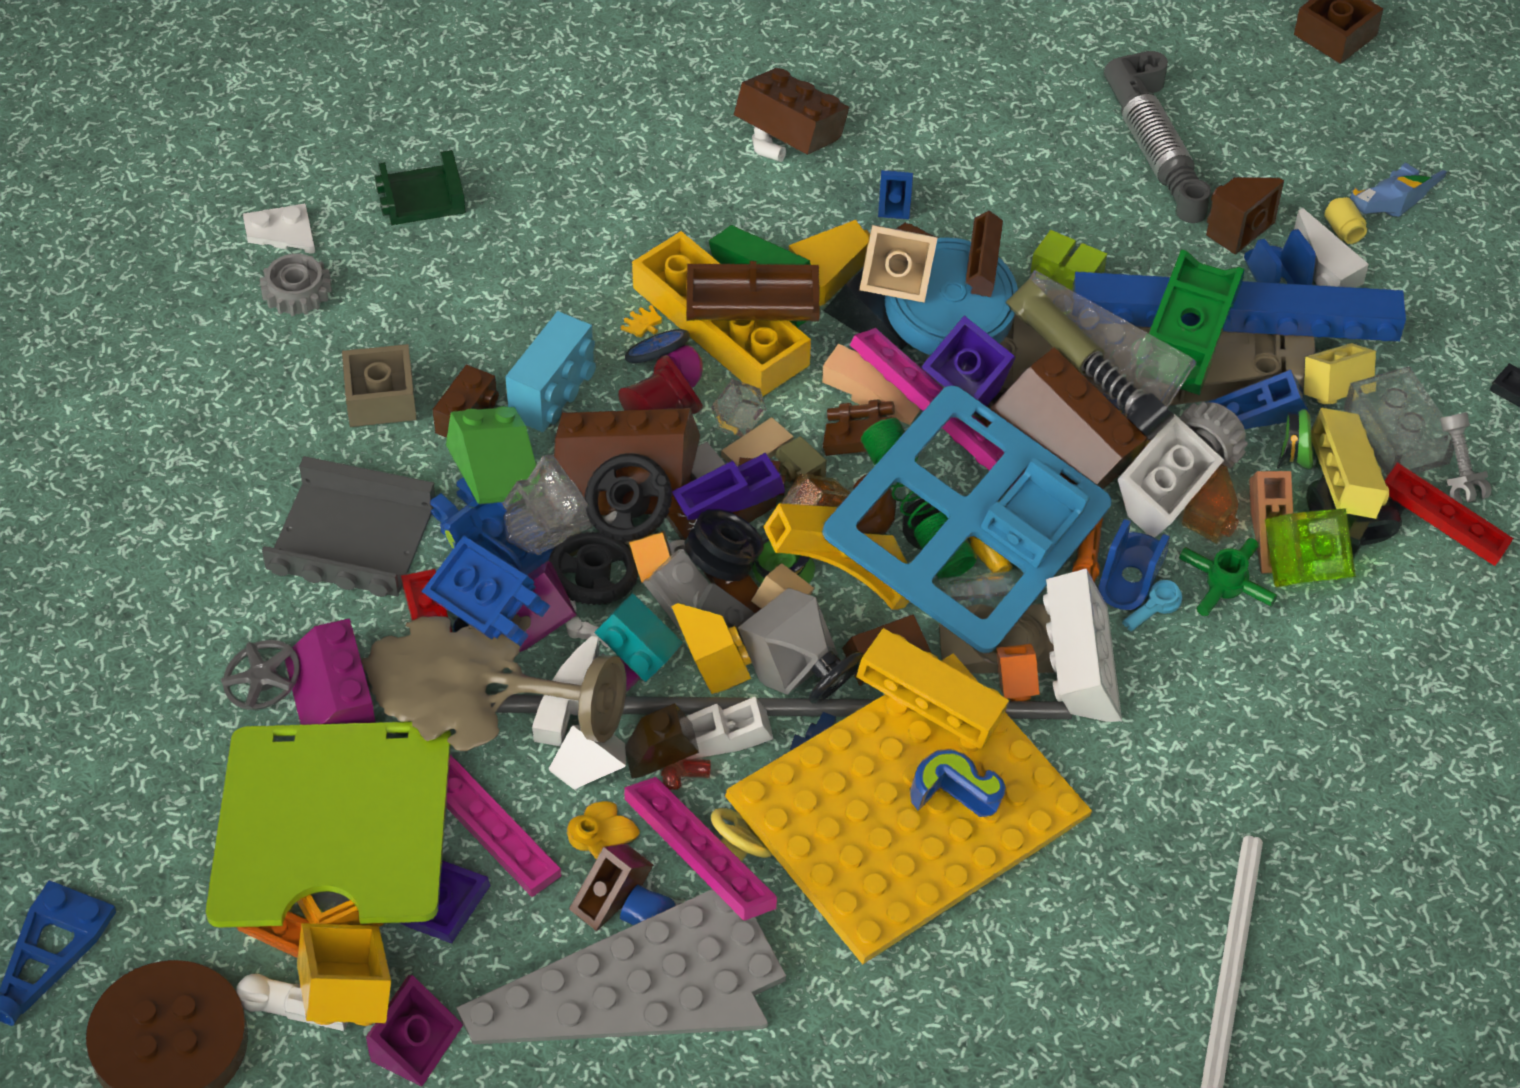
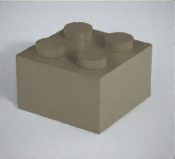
(379, 385)

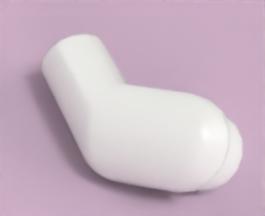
(765, 147)

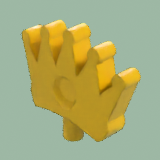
(643, 322)

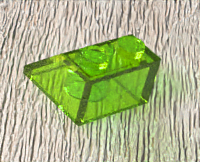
(1310, 547)

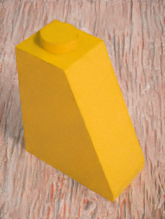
(838, 253)

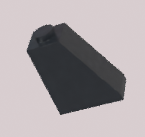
(863, 311)

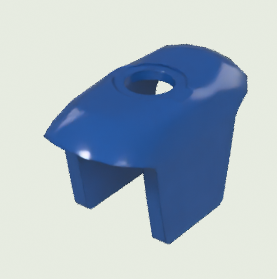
(1292, 262)
(1135, 551)

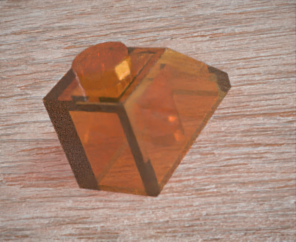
(816, 491)
(1213, 507)

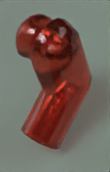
(685, 768)

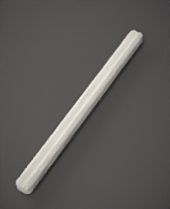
(1232, 963)

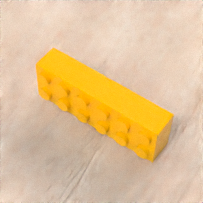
(753, 351)

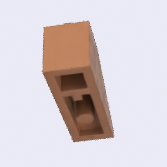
(1268, 499)

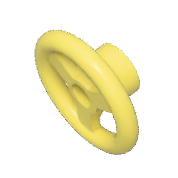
(738, 838)

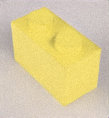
(1332, 371)

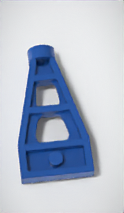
(65, 909)

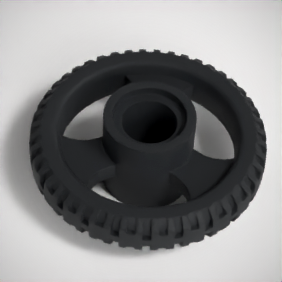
(605, 479)
(593, 568)

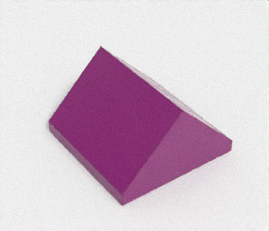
(552, 592)
(414, 1033)

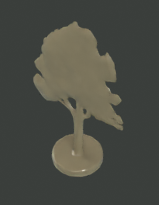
(443, 677)

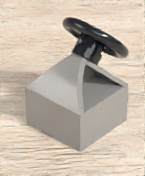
(792, 643)

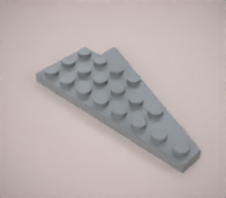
(663, 976)

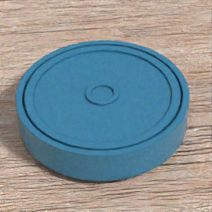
(950, 299)

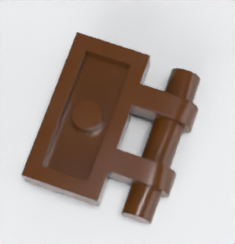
(846, 435)

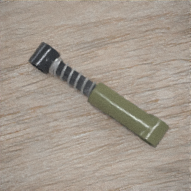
(1053, 325)

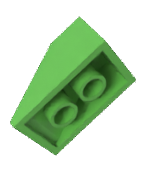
(490, 450)

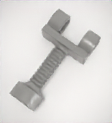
(1467, 478)

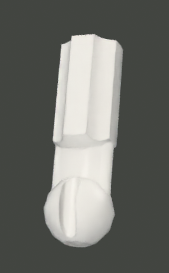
(275, 997)

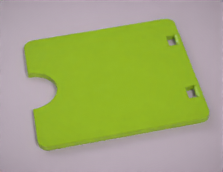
(330, 816)

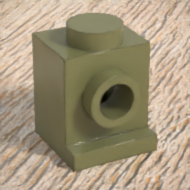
(800, 458)

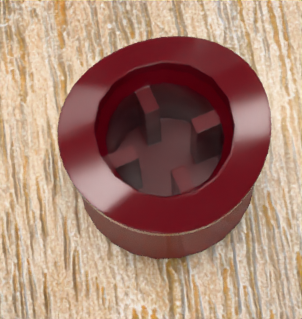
(662, 390)

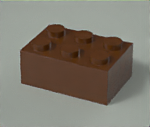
(791, 110)

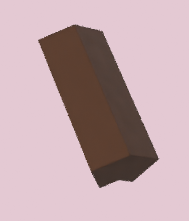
(984, 253)

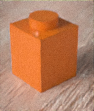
(1018, 672)

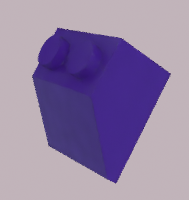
(970, 362)

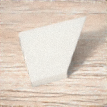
(585, 760)

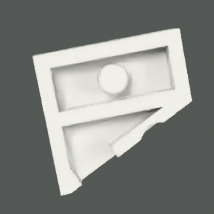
(280, 228)

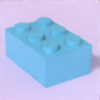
(551, 371)

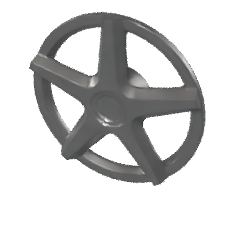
(261, 674)

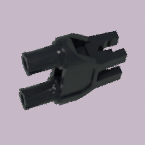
(1361, 529)

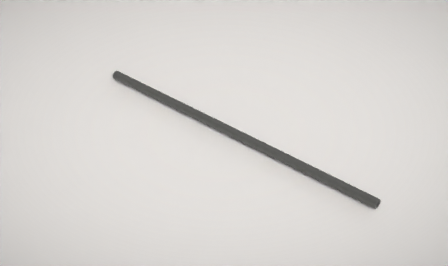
(779, 706)

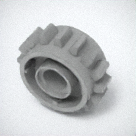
(295, 284)
(1219, 429)

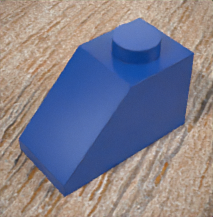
(895, 194)

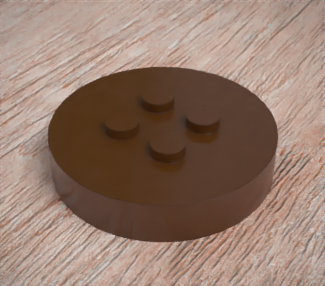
(167, 1029)

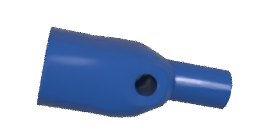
(643, 905)

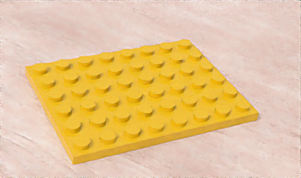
(859, 847)

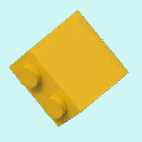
(714, 647)

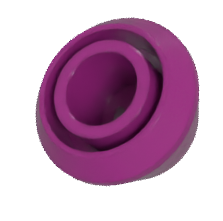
(688, 363)

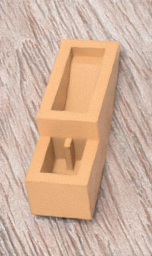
(855, 376)

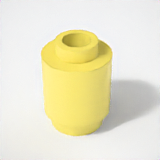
(1346, 220)

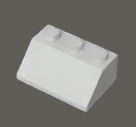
(1166, 476)

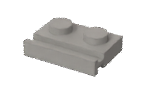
(676, 583)

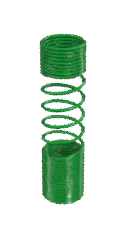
(877, 442)

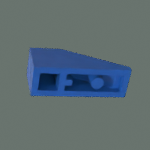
(1266, 401)

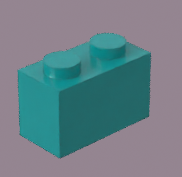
(638, 637)

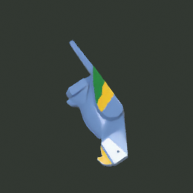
(1396, 193)

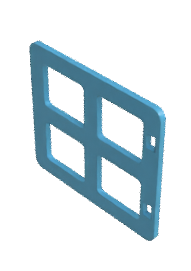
(964, 519)

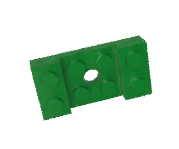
(1199, 291)

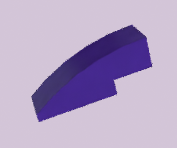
(731, 487)

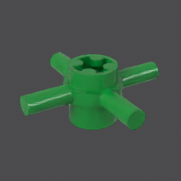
(1228, 575)

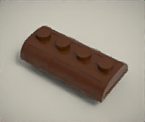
(752, 292)

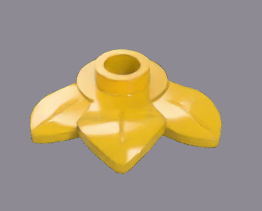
(604, 826)

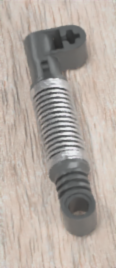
(1133, 83)

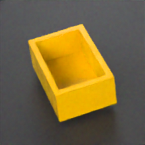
(343, 974)

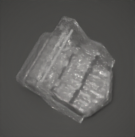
(544, 509)

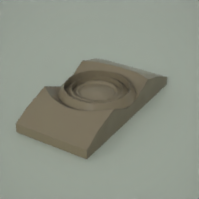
(1028, 630)

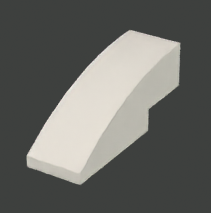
(554, 712)
(731, 728)

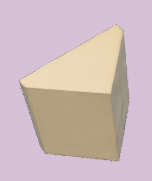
(898, 263)

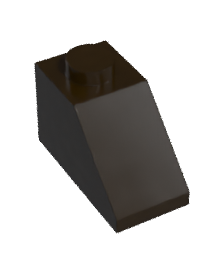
(660, 741)

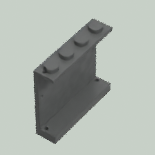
(352, 527)

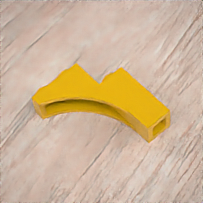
(799, 532)

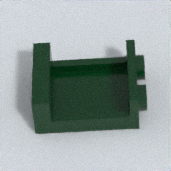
(421, 192)

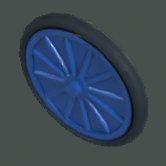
(657, 346)

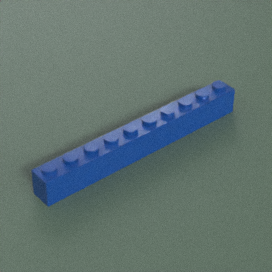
(1261, 307)

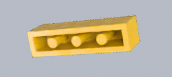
(932, 688)

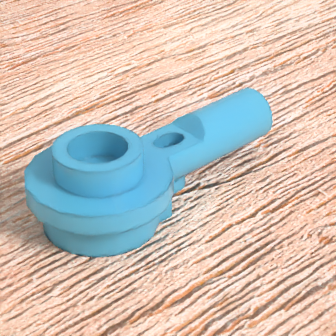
(1162, 598)

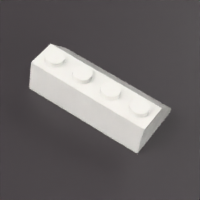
(1082, 647)

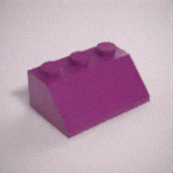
(330, 677)

